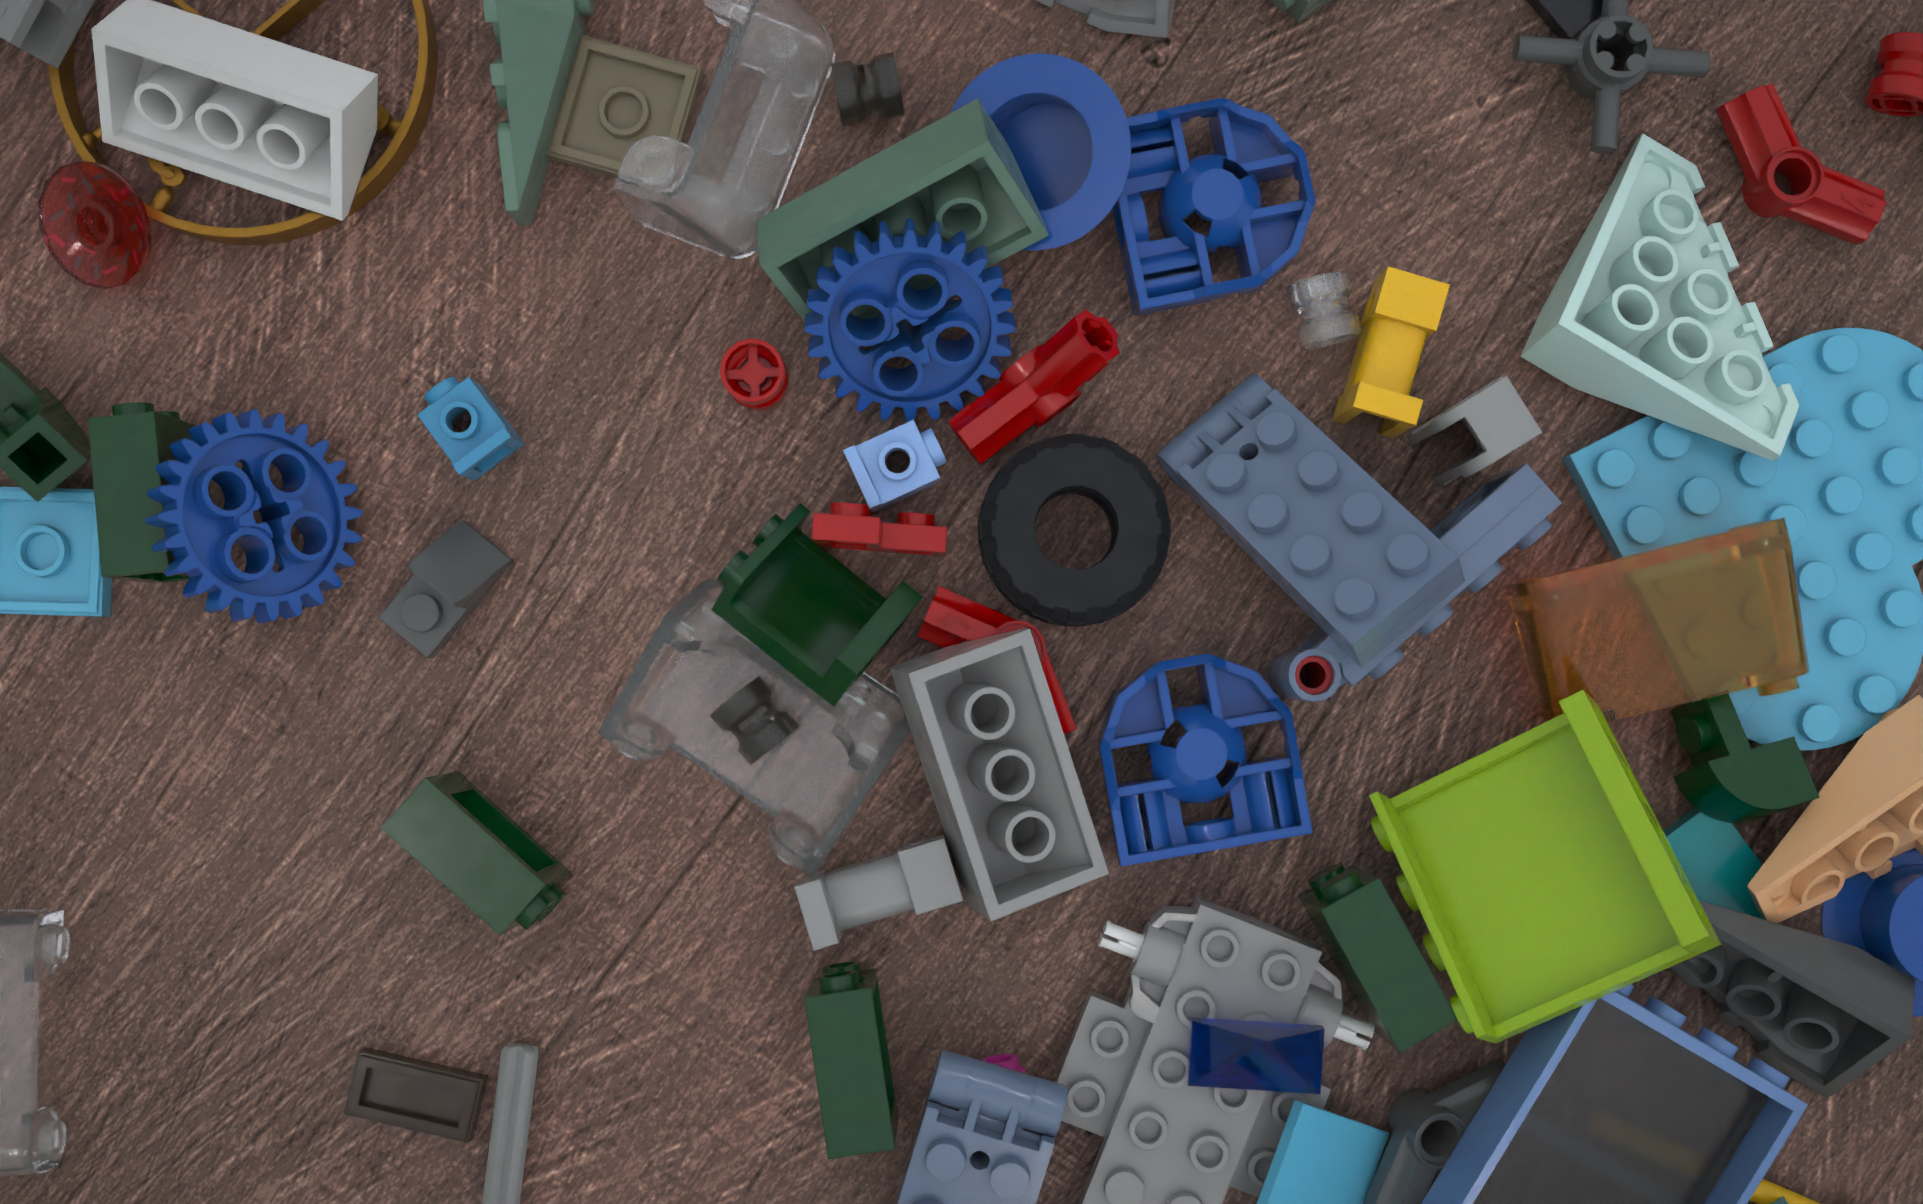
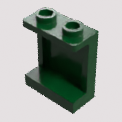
(809, 607)

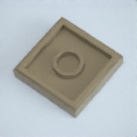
(617, 100)

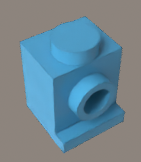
(485, 441)

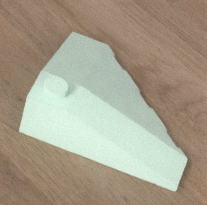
(1654, 317)

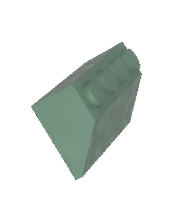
(943, 173)

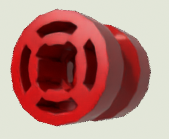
(1900, 81)
(750, 364)

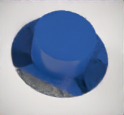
(1063, 136)
(1884, 917)

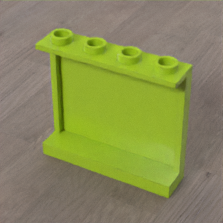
(1541, 875)

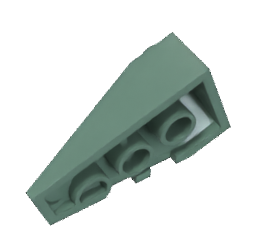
(529, 82)

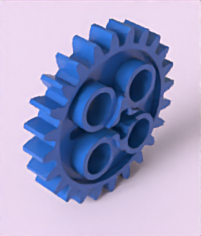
(878, 278)
(204, 533)

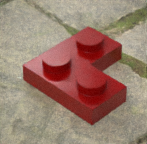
(853, 528)

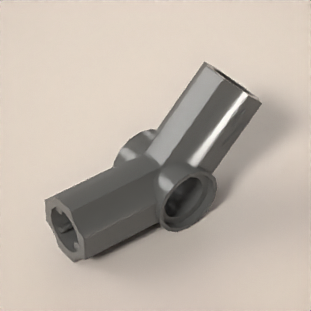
(1416, 1158)

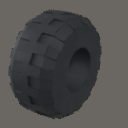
(1113, 481)

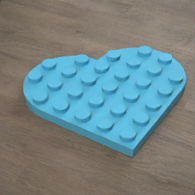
(1850, 510)

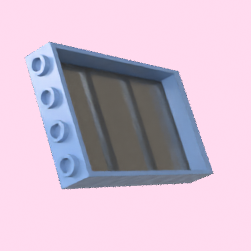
(1621, 1113)

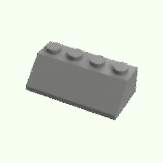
(999, 772)

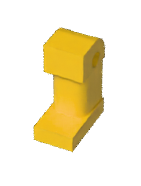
(1395, 323)

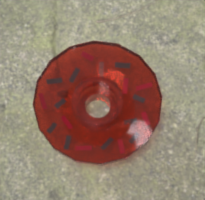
(94, 224)

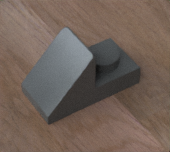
(445, 587)

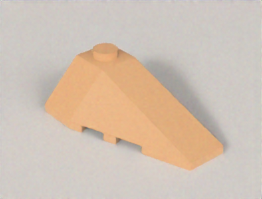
(1856, 826)

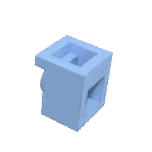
(884, 487)

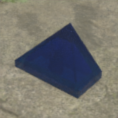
(1255, 1055)

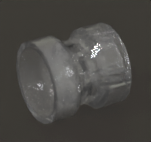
(1322, 305)

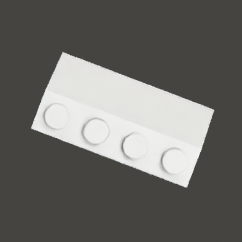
(234, 105)

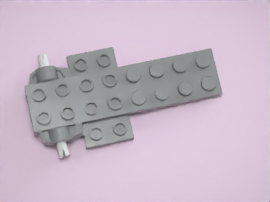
(1132, 1055)

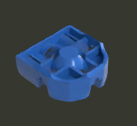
(1218, 189)
(1263, 793)

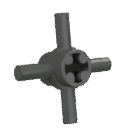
(1591, 72)

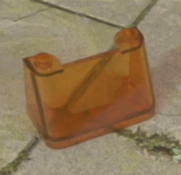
(1666, 624)

